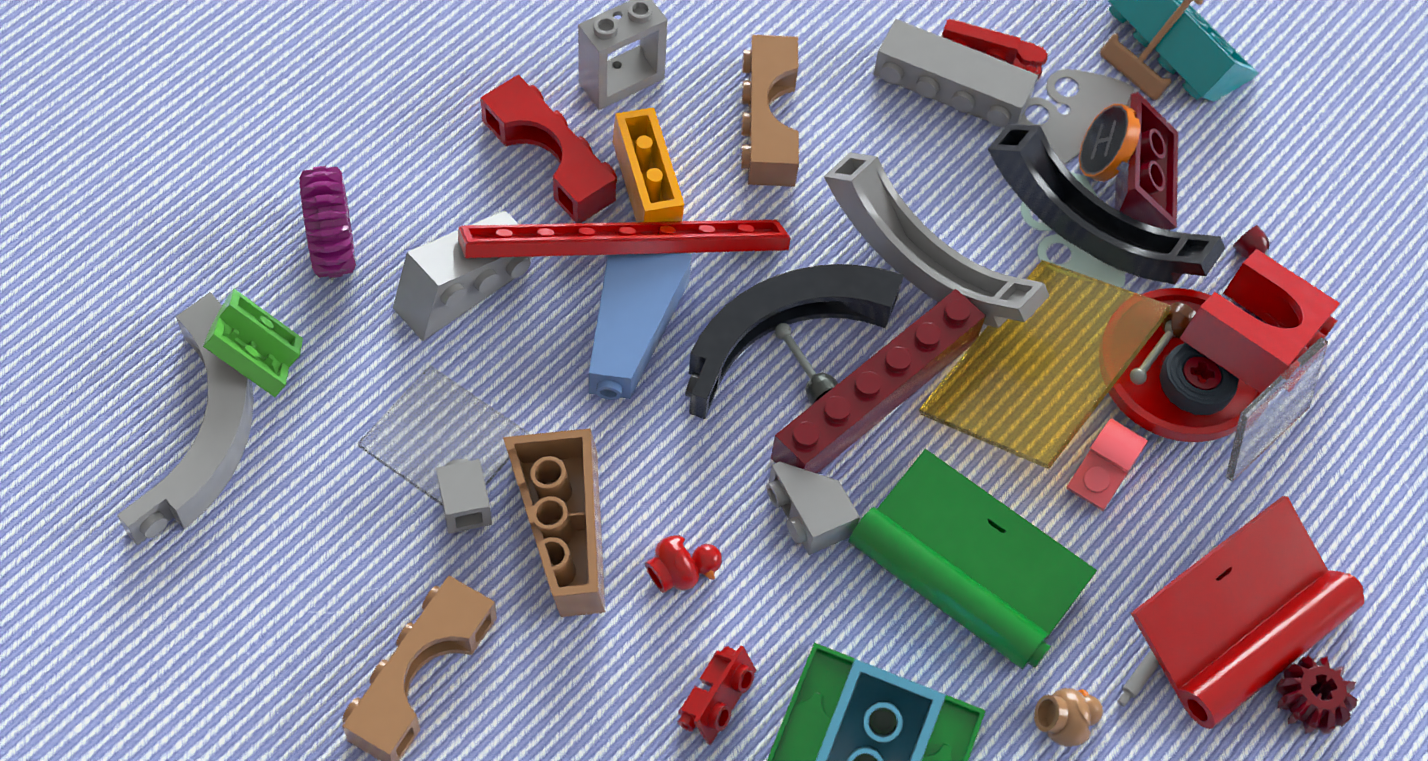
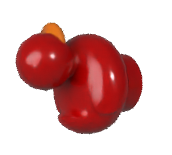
(677, 569)

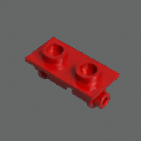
(729, 675)

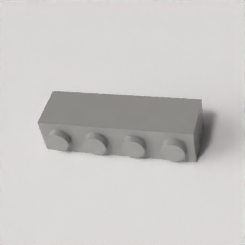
(954, 74)

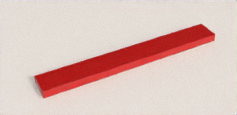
(621, 238)

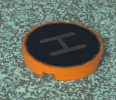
(1108, 142)

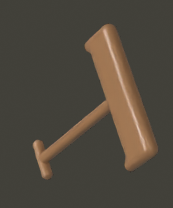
(1133, 66)

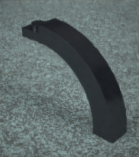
(1090, 223)
(789, 297)

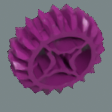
(327, 221)

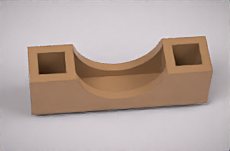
(771, 146)
(451, 622)

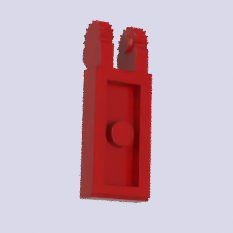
(997, 45)

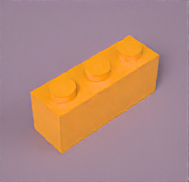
(647, 167)

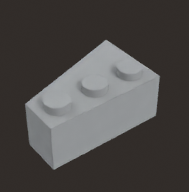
(444, 284)

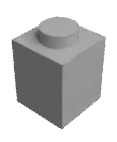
(464, 495)

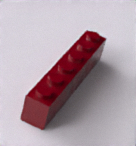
(879, 385)

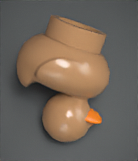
(1068, 715)

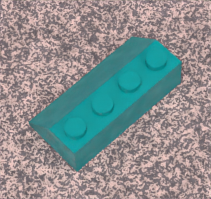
(1189, 47)

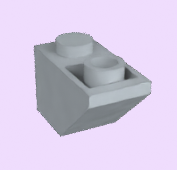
(814, 504)

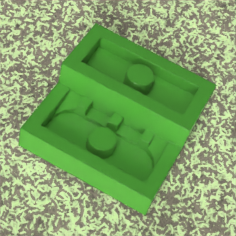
(253, 342)

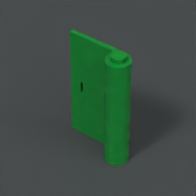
(973, 559)

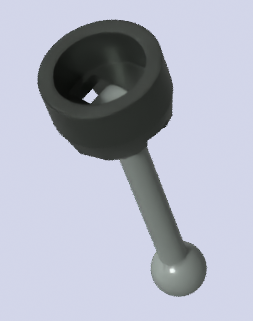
(819, 383)

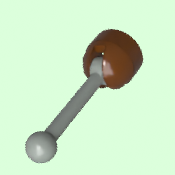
(1173, 327)

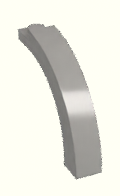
(917, 252)
(217, 447)

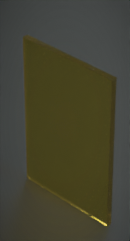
(1044, 377)

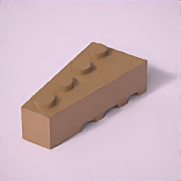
(563, 508)

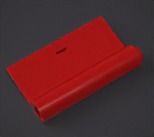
(1244, 628)

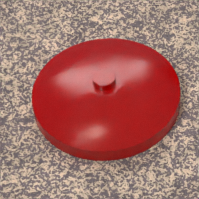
(1149, 405)

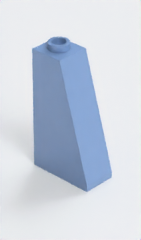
(632, 317)

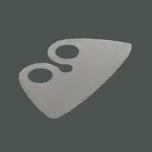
(1094, 94)

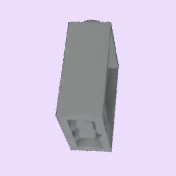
(631, 71)

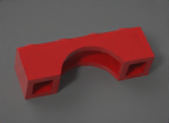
(521, 116)

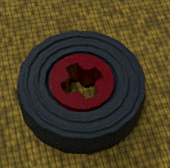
(1184, 387)

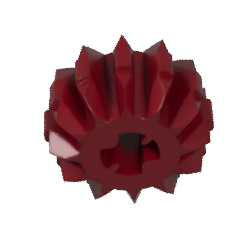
(1310, 678)

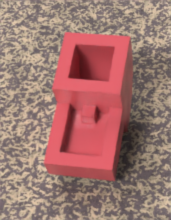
(1107, 464)

